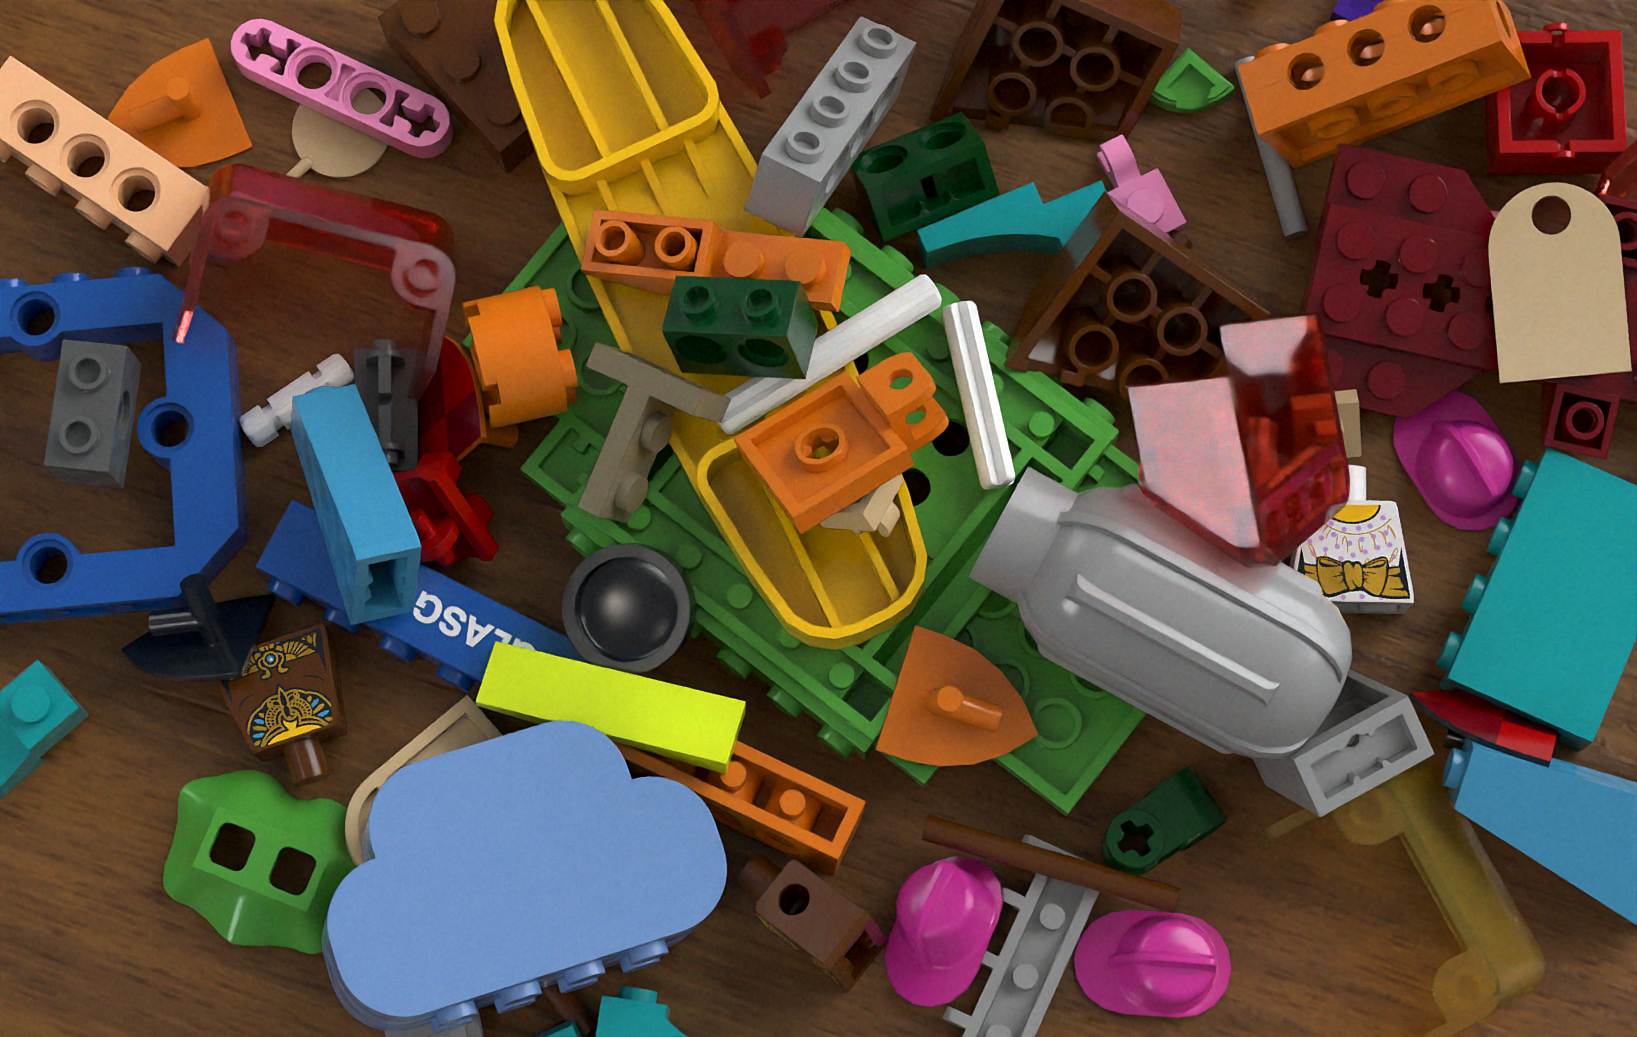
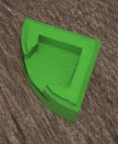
(1190, 86)

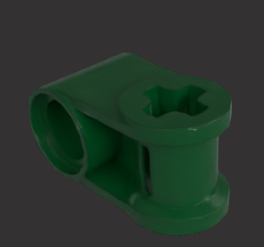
(1169, 817)

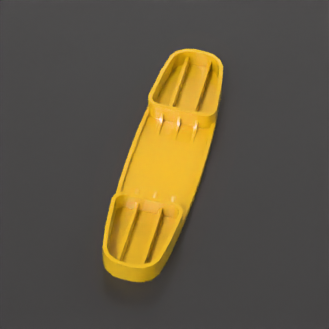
(639, 128)

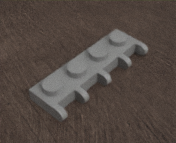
(1031, 957)

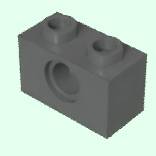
(92, 413)

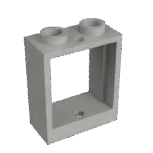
(1357, 747)

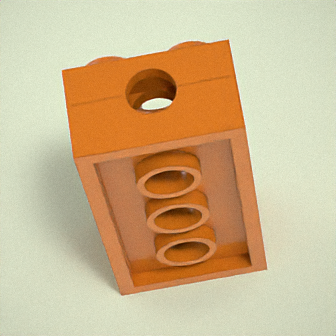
(1382, 86)

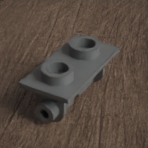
(383, 384)

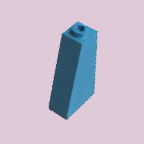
(356, 503)
(1558, 815)

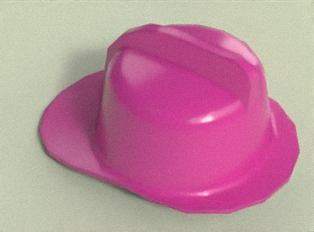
(1458, 462)
(942, 929)
(1152, 963)

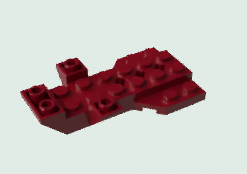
(1397, 351)

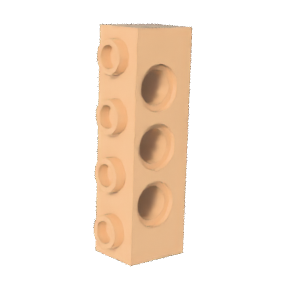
(129, 166)

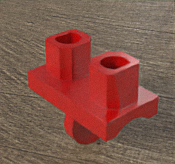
(446, 520)

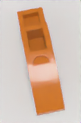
(653, 249)

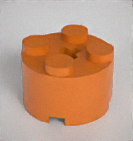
(518, 355)

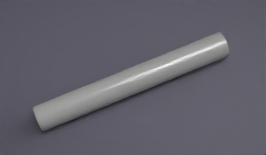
(1279, 179)

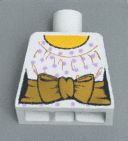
(1359, 555)

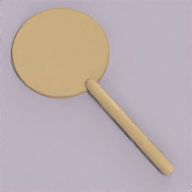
(334, 147)

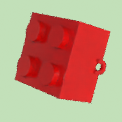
(1566, 113)

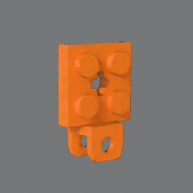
(860, 423)

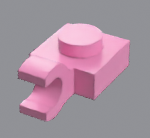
(1143, 194)

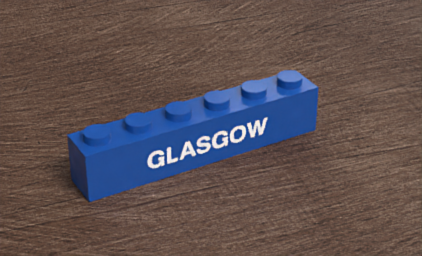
(448, 623)

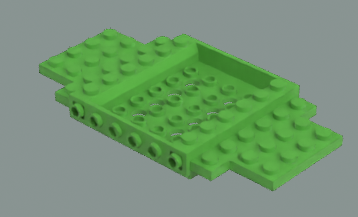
(853, 686)

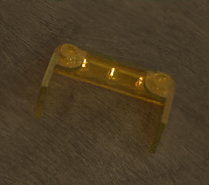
(1498, 948)

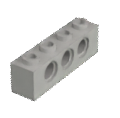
(830, 126)

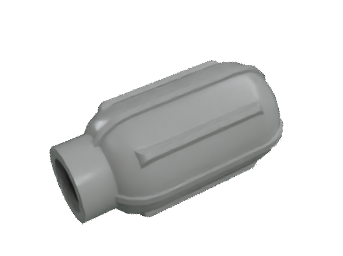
(1167, 617)

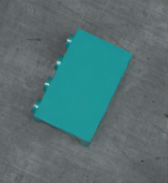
(1556, 603)

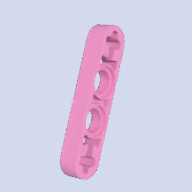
(345, 82)

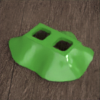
(244, 902)

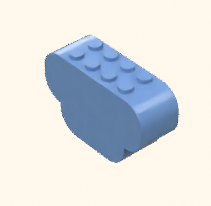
(516, 876)

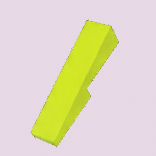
(621, 705)

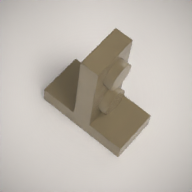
(639, 428)

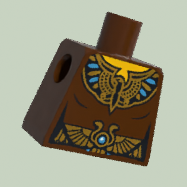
(290, 701)
(828, 933)

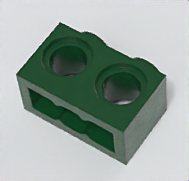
(923, 176)
(740, 327)

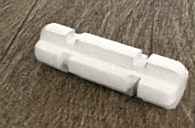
(262, 424)

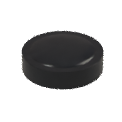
(629, 608)

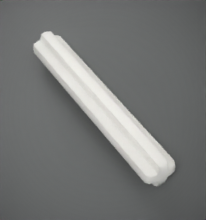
(835, 350)

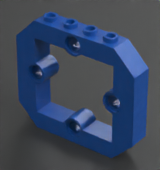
(204, 467)

